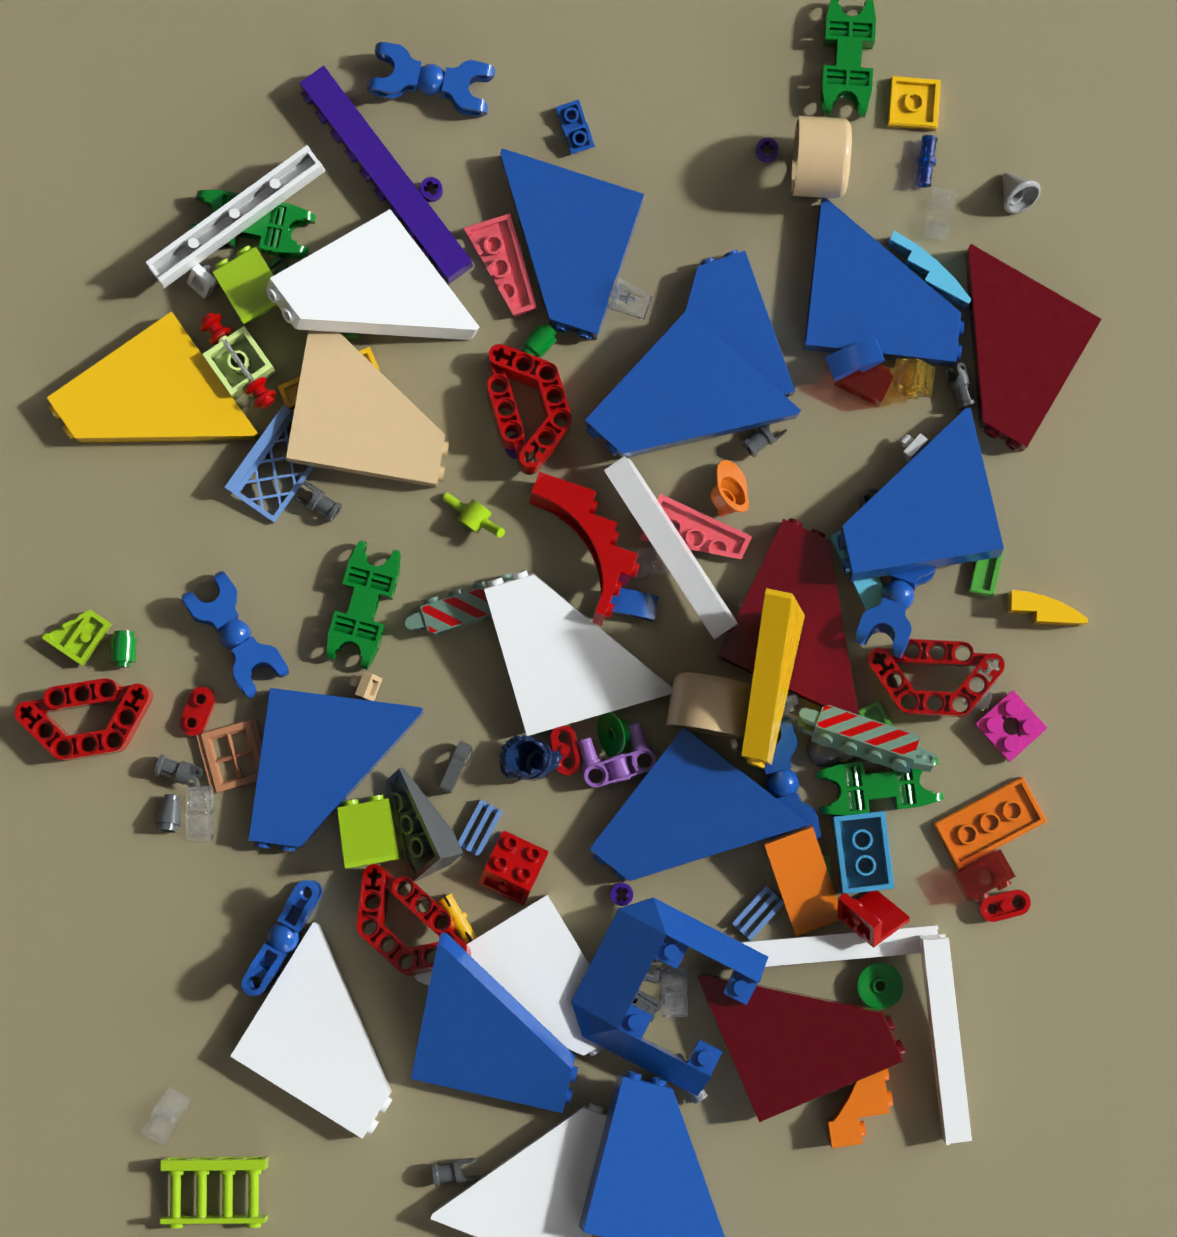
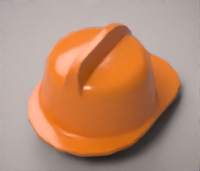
(730, 489)

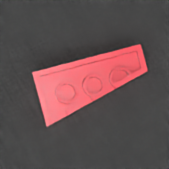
(504, 259)
(704, 532)

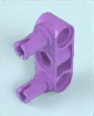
(618, 767)

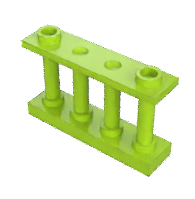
(202, 1168)

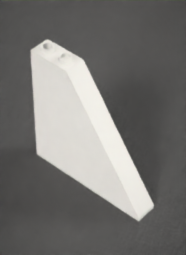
(371, 285)
(560, 659)
(538, 966)
(315, 1041)
(536, 1188)

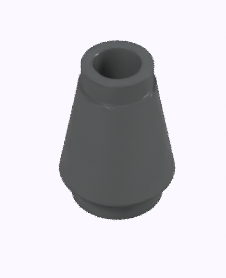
(169, 814)

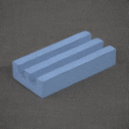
(490, 808)
(743, 929)

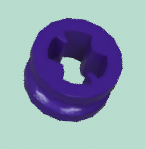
(772, 145)
(436, 183)
(613, 894)

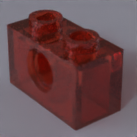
(968, 876)

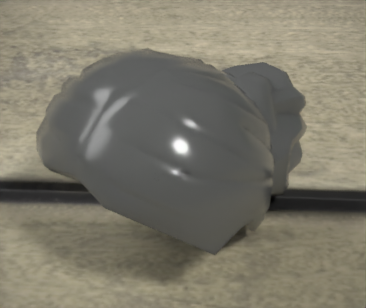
(827, 756)

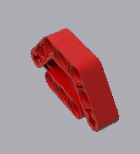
(505, 399)
(964, 692)
(125, 694)
(411, 901)

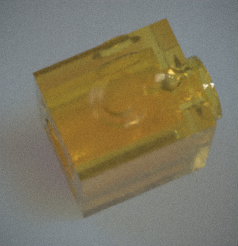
(913, 378)

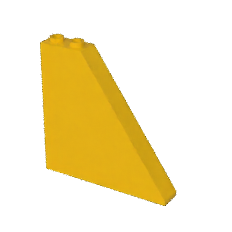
(151, 393)
(773, 669)

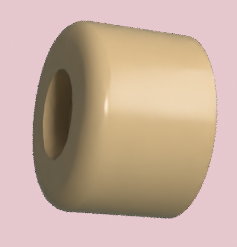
(821, 157)
(709, 704)

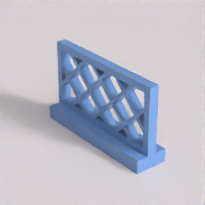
(256, 457)

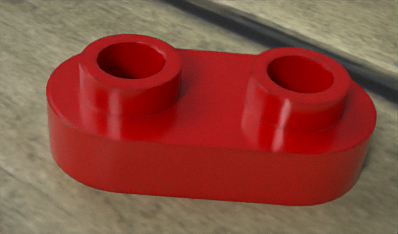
(198, 711)
(567, 750)
(1004, 905)

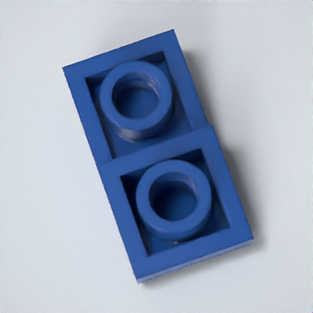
(574, 127)
(856, 357)
(635, 604)

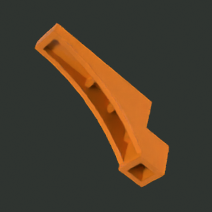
(863, 1099)

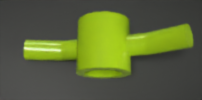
(473, 515)

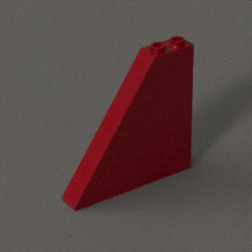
(1021, 346)
(800, 565)
(799, 1044)

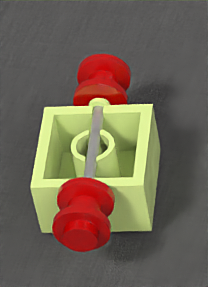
(238, 361)

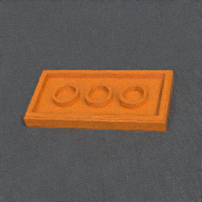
(989, 822)
(802, 880)

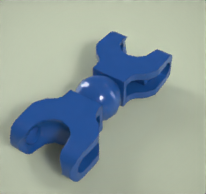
(431, 79)
(890, 614)
(235, 634)
(784, 783)
(282, 938)

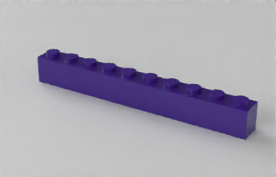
(385, 173)

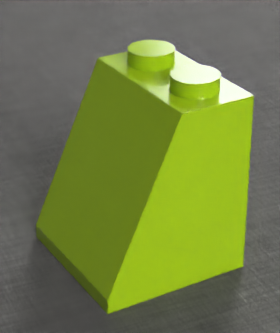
(245, 283)
(367, 832)

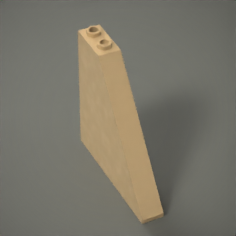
(358, 420)

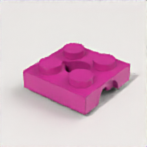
(1027, 722)

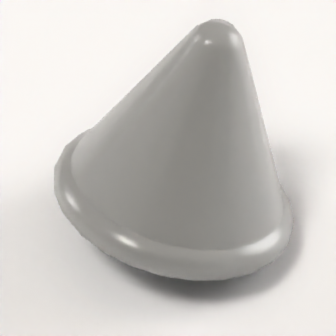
(1019, 193)

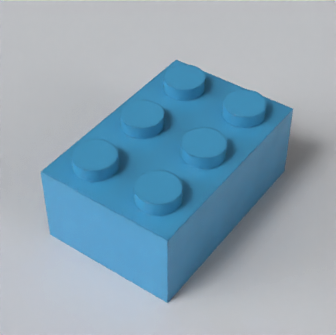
(862, 852)

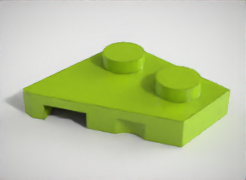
(79, 636)

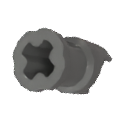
(961, 387)
(760, 439)
(321, 503)
(179, 771)
(452, 1172)

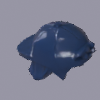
(527, 759)

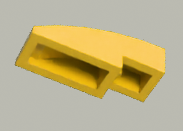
(1043, 609)

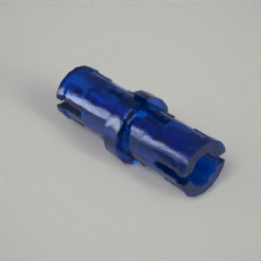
(926, 161)

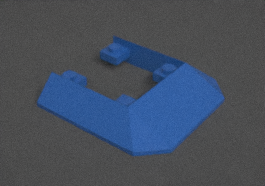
(619, 967)

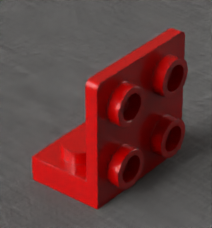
(513, 867)
(871, 916)

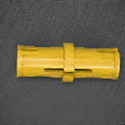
(460, 918)

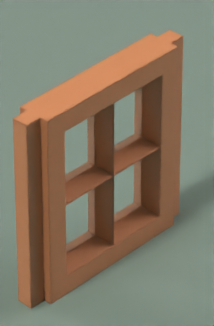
(211, 761)

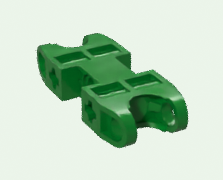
(847, 76)
(271, 230)
(363, 604)
(901, 786)

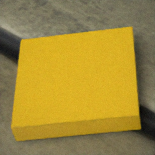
(913, 103)

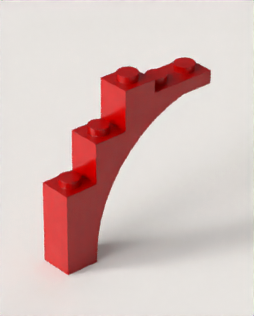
(577, 509)

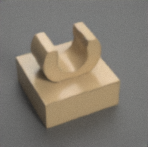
(367, 685)

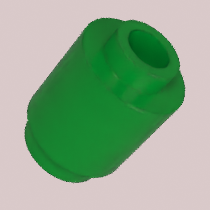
(539, 341)
(123, 648)

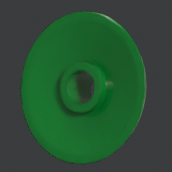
(612, 734)
(892, 987)

